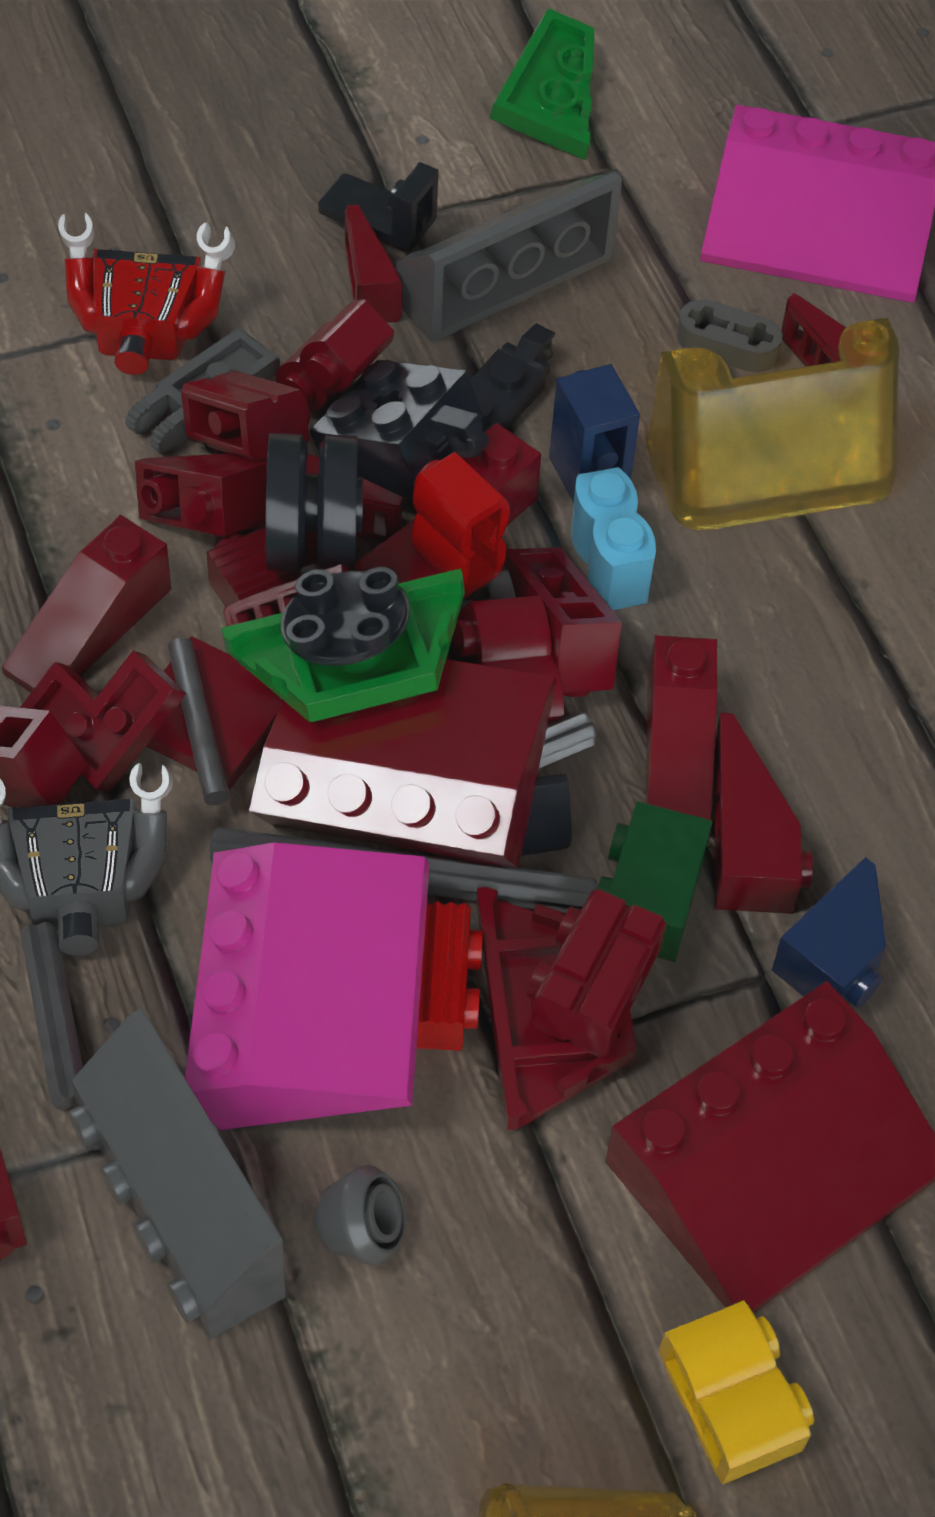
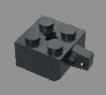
(405, 421)

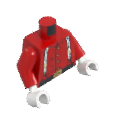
(143, 301)

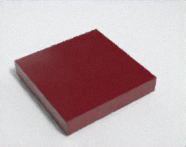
(239, 710)

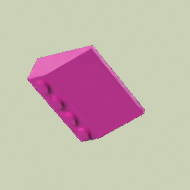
(822, 203)
(307, 984)

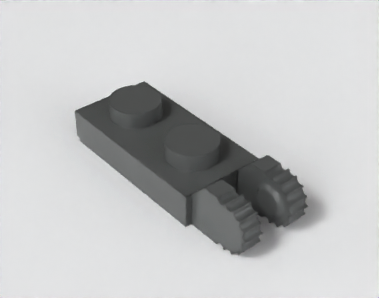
(232, 353)

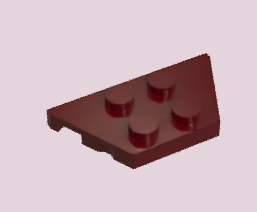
(533, 1066)

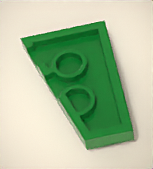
(551, 85)

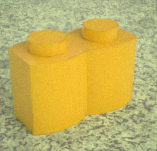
(735, 1391)

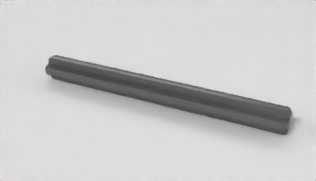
(451, 876)

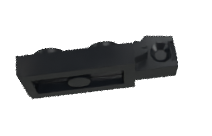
(513, 377)

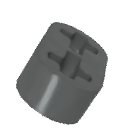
(730, 334)

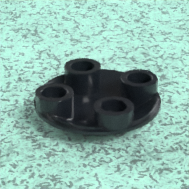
(345, 615)

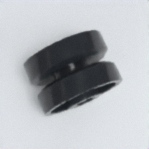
(312, 502)

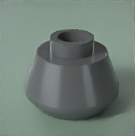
(362, 1216)

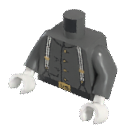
(83, 860)

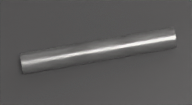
(198, 722)

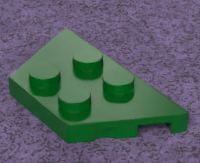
(400, 672)

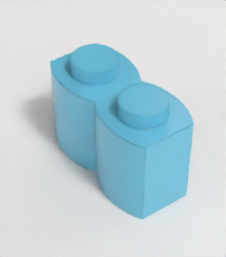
(613, 537)

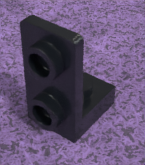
(394, 215)

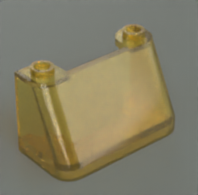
(777, 438)

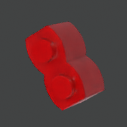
(459, 521)

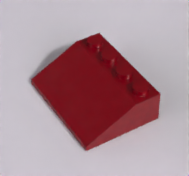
(419, 772)
(777, 1150)

